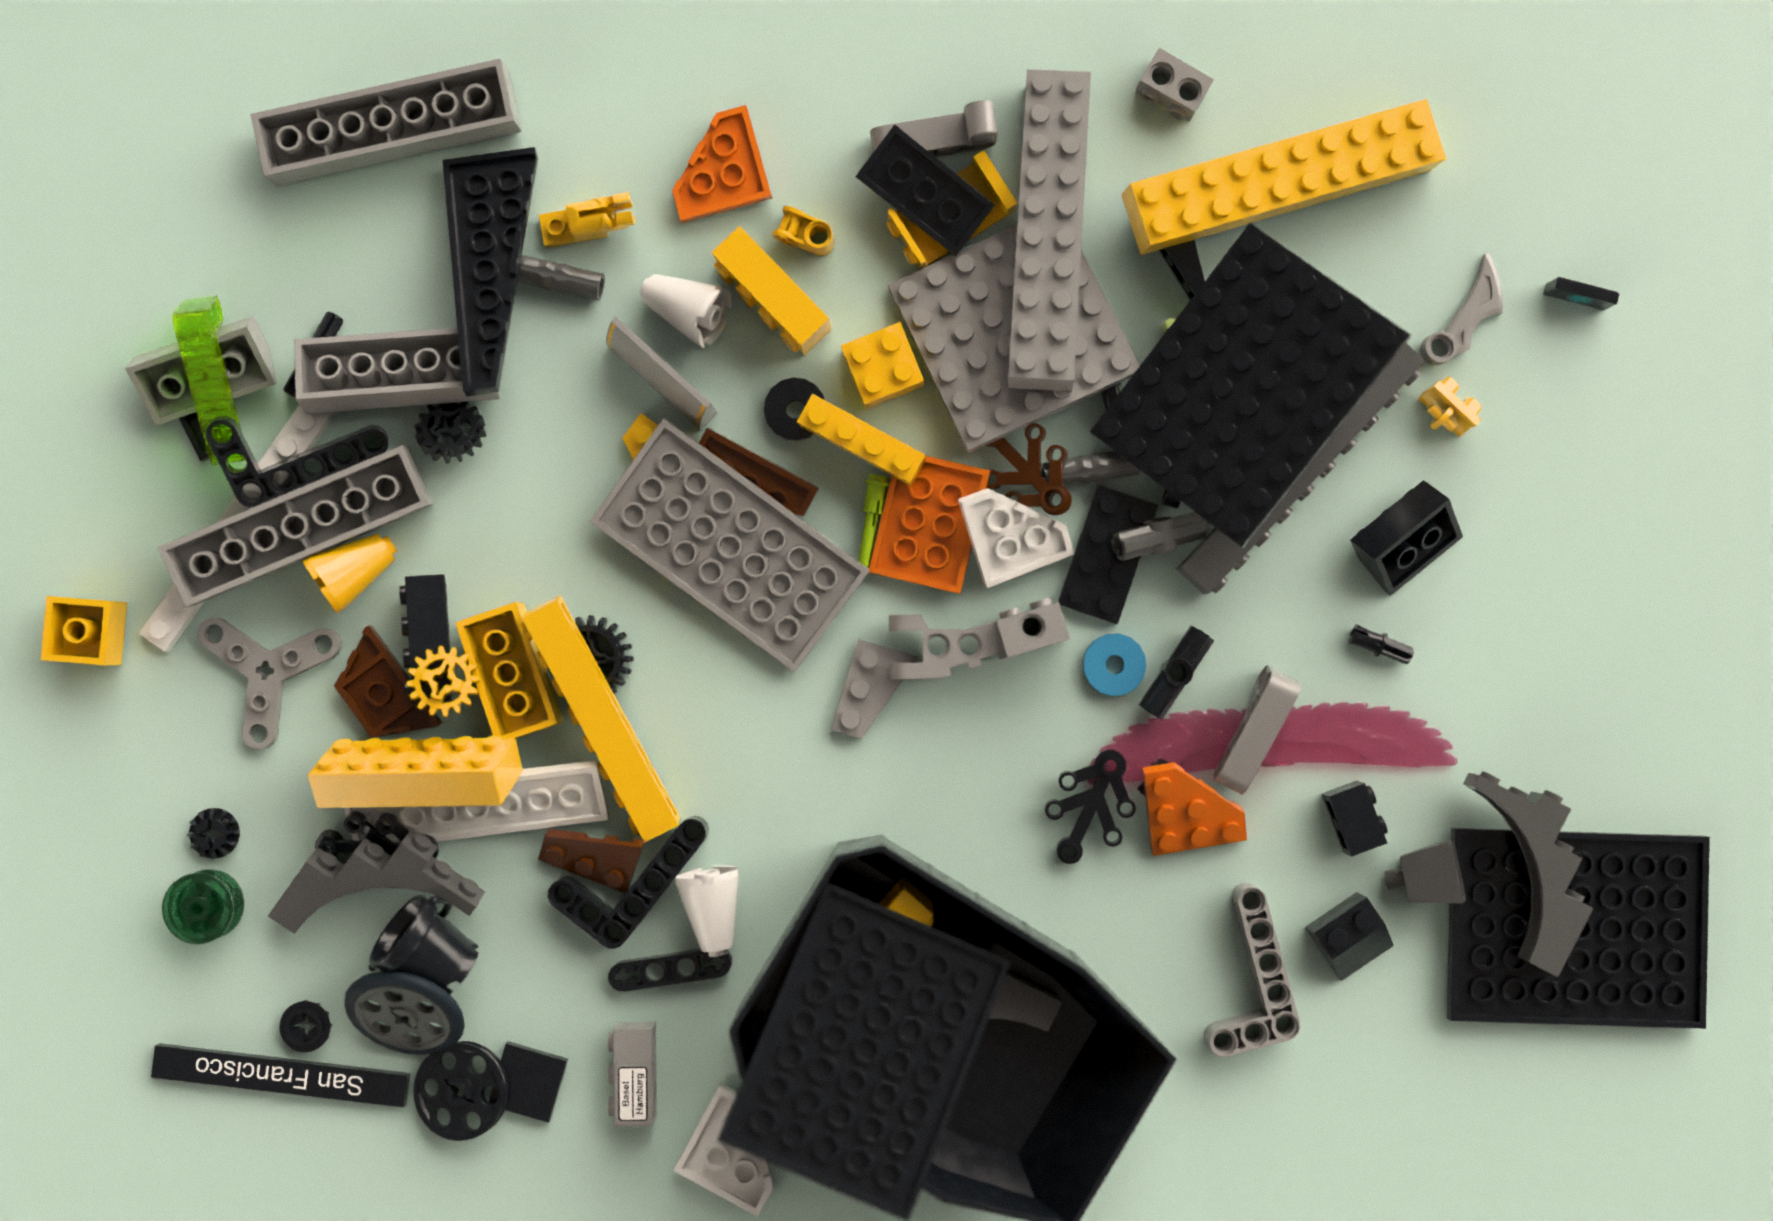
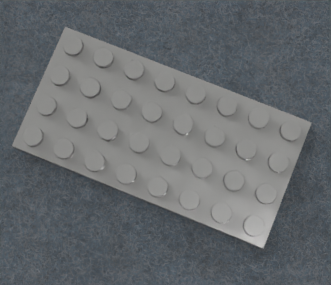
(729, 545)

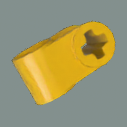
(798, 229)

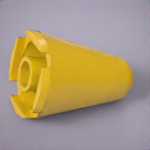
(350, 568)

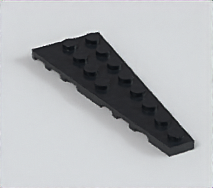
(487, 229)

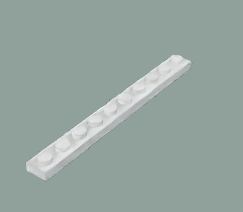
(297, 436)

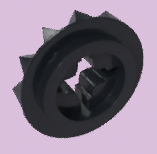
(222, 822)
(295, 1036)

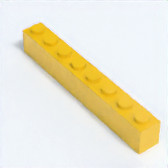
(601, 718)

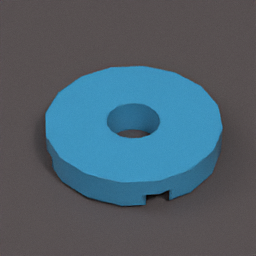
(1133, 664)

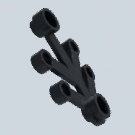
(1092, 801)
(334, 843)

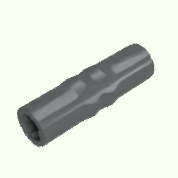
(561, 277)
(1092, 468)

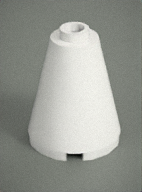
(688, 306)
(711, 905)

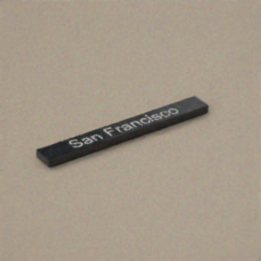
(280, 1075)

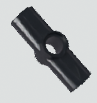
(1188, 655)

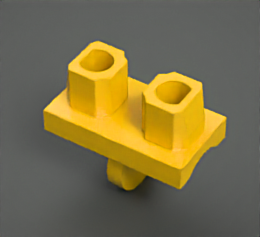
(1449, 409)

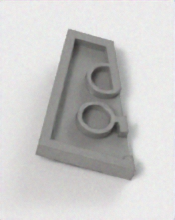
(867, 687)

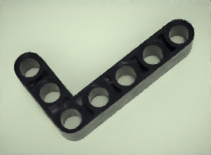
(294, 465)
(639, 890)

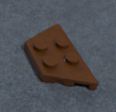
(376, 690)

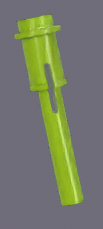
(872, 506)

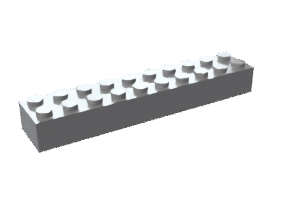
(1049, 230)

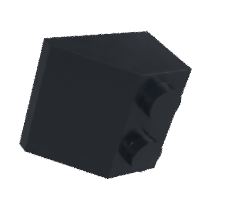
(1350, 935)

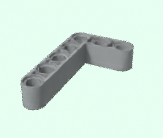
(1263, 979)

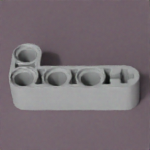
(949, 133)
(1258, 729)

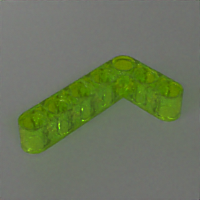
(196, 328)

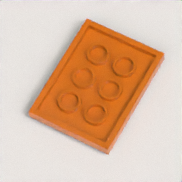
(923, 526)

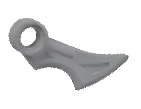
(1481, 303)

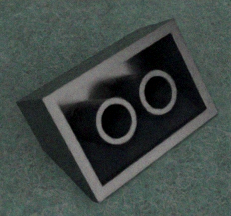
(1407, 537)

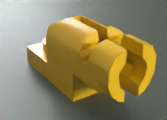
(587, 220)

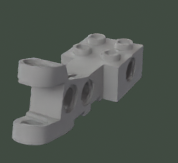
(996, 637)

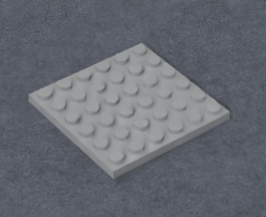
(963, 332)

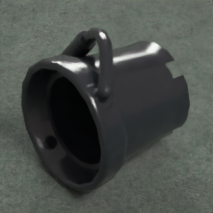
(424, 944)

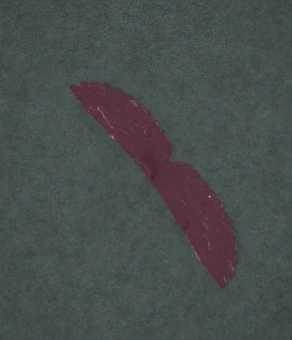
(1314, 736)

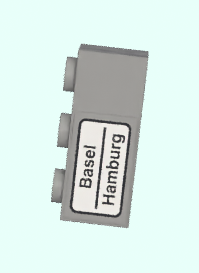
(633, 1074)

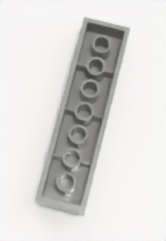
(386, 122)
(295, 526)

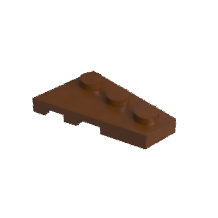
(597, 859)

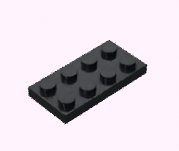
(925, 190)
(1096, 578)

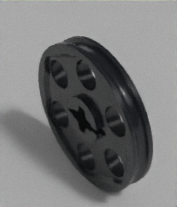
(447, 1097)

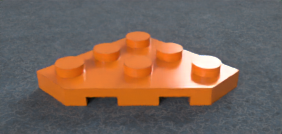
(723, 169)
(1188, 812)

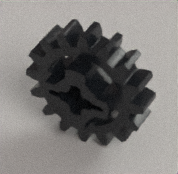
(450, 431)

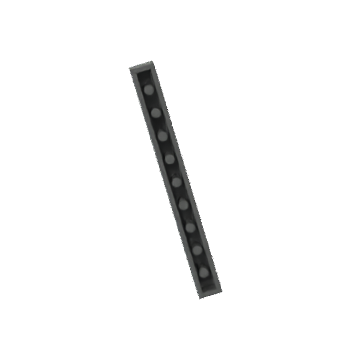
(1219, 554)

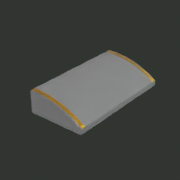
(659, 374)

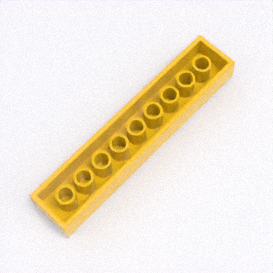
(1282, 176)

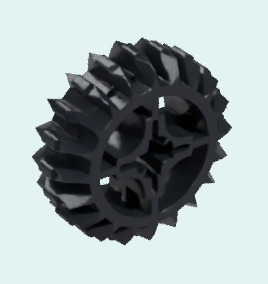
(617, 658)

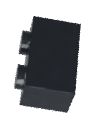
(1355, 818)

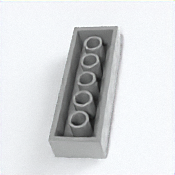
(380, 371)

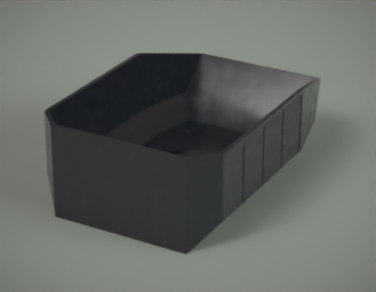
(1037, 1106)

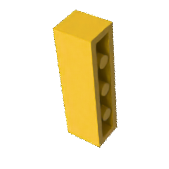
(861, 439)

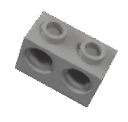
(1178, 77)

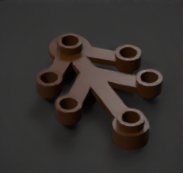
(1030, 473)

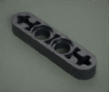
(671, 973)

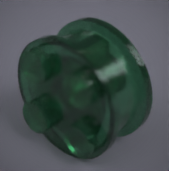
(203, 906)

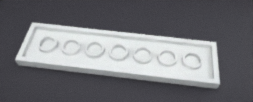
(537, 801)

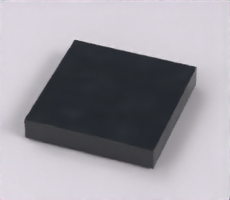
(532, 1079)

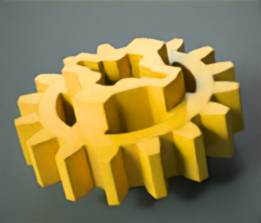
(429, 676)

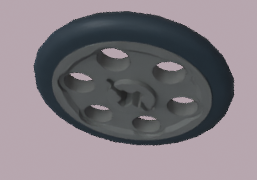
(404, 1012)

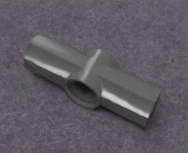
(1159, 535)

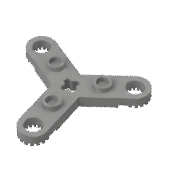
(247, 657)

